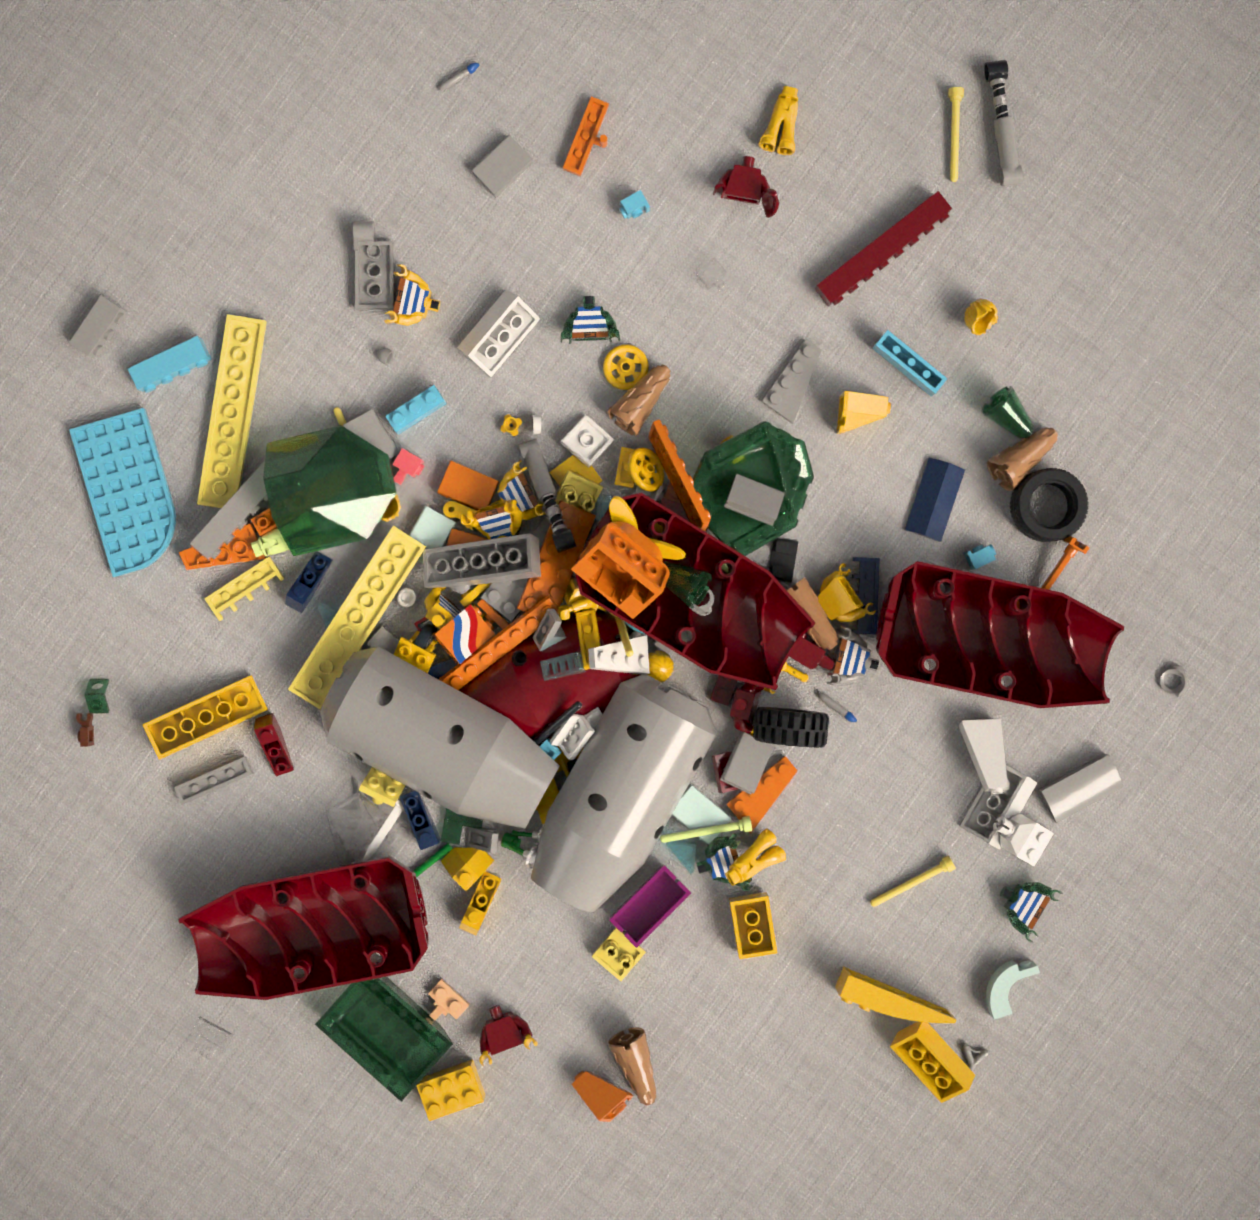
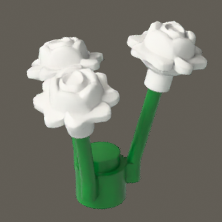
(512, 842)

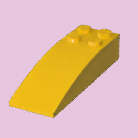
(205, 717)
(887, 999)

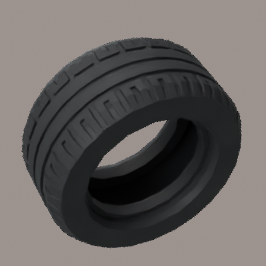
(1076, 505)

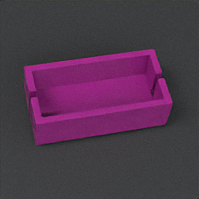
(649, 905)

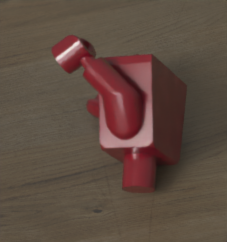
(748, 186)

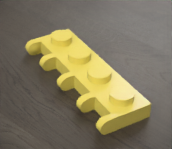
(243, 586)

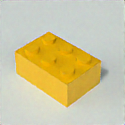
(753, 925)
(451, 1090)

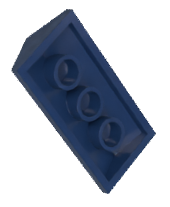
(934, 499)

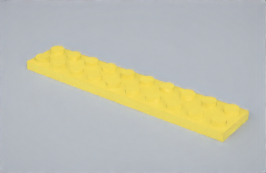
(231, 410)
(357, 616)

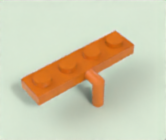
(587, 136)

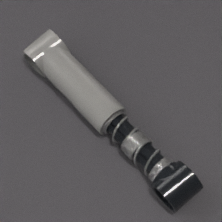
(1010, 170)
(546, 494)

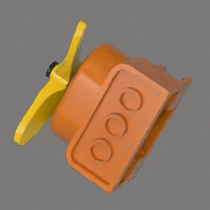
(626, 562)

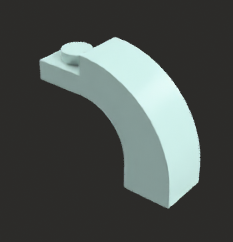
(1001, 982)

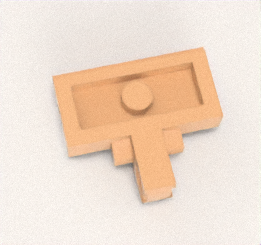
(446, 1001)

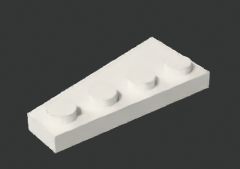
(613, 657)

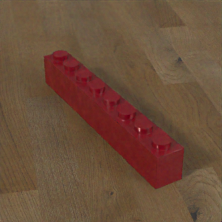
(883, 248)

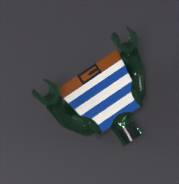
(589, 323)
(719, 856)
(1026, 905)

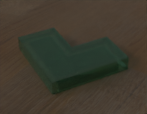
(454, 824)

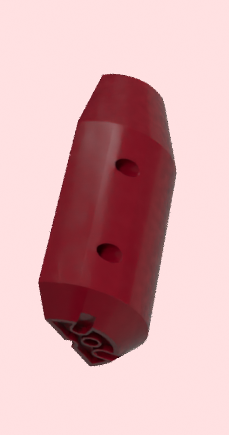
(751, 617)
(976, 635)
(310, 931)

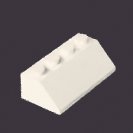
(498, 332)
(989, 807)

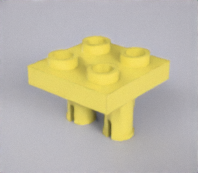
(578, 491)
(618, 954)

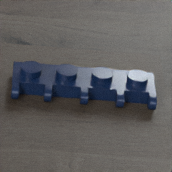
(868, 593)

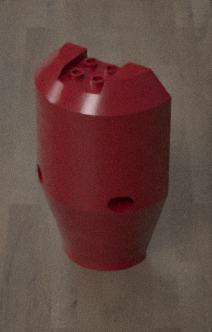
(529, 701)

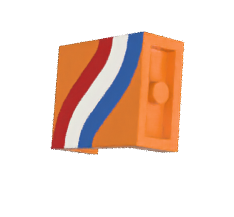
(464, 634)

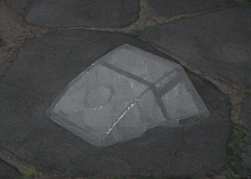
(355, 825)

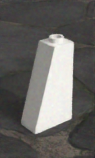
(986, 750)

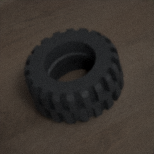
(791, 727)

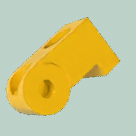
(454, 510)

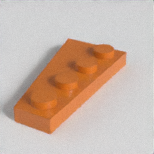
(236, 551)
(768, 790)

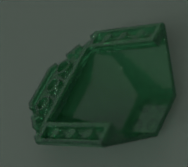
(766, 457)
(326, 488)

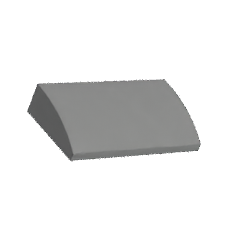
(1081, 787)

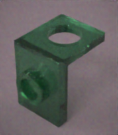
(96, 698)

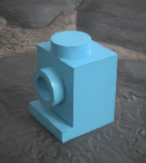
(634, 205)
(980, 556)

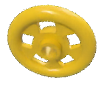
(609, 366)
(646, 469)

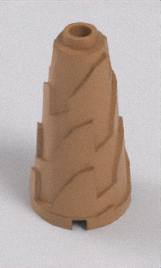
(637, 403)
(1016, 461)
(822, 632)
(633, 1056)

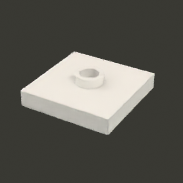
(587, 441)

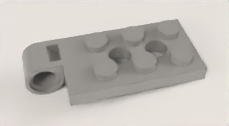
(370, 254)

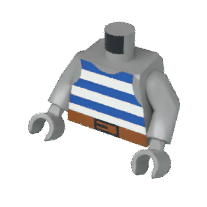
(851, 659)

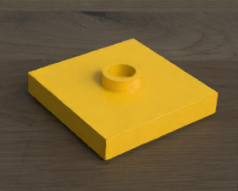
(576, 466)

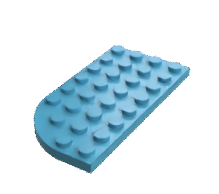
(126, 489)

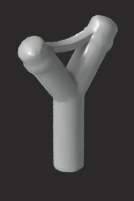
(972, 1062)

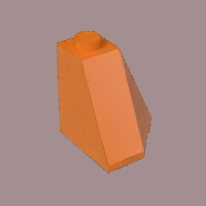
(600, 1095)

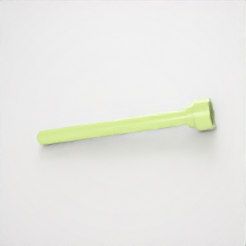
(743, 824)

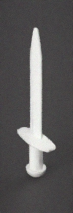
(386, 827)

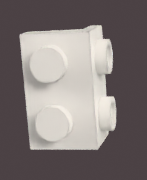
(572, 735)

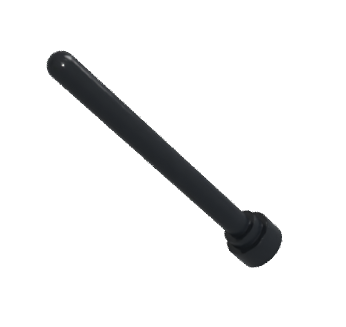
(558, 722)

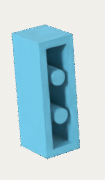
(416, 409)

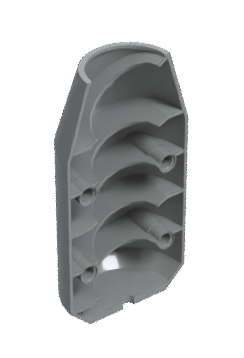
(435, 739)
(621, 792)

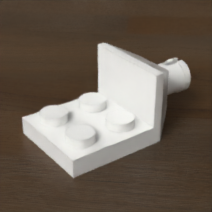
(1023, 837)

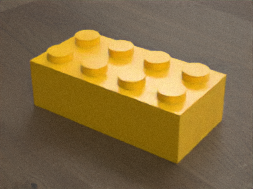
(932, 1061)

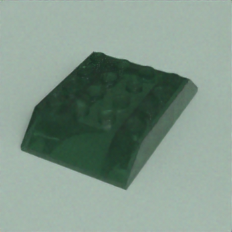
(385, 1033)

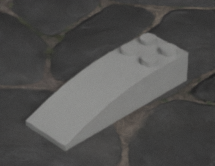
(482, 562)
(506, 595)

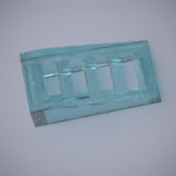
(561, 659)

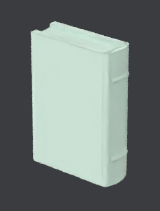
(431, 529)
(699, 812)

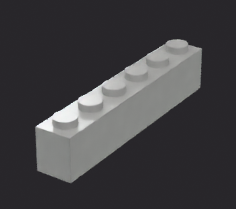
(231, 516)

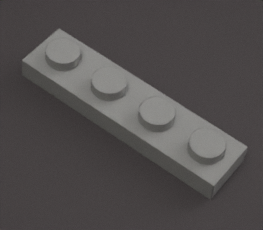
(213, 780)

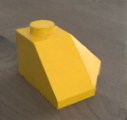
(466, 865)

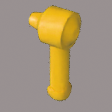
(803, 677)

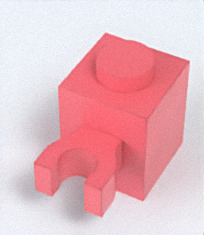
(407, 464)

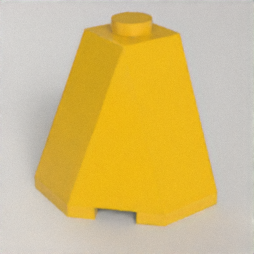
(860, 409)

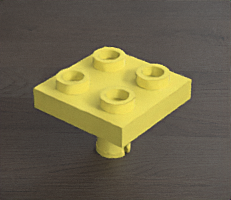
(381, 788)

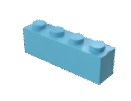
(909, 363)
(169, 364)

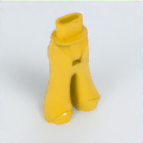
(784, 112)
(747, 865)

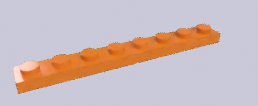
(498, 645)

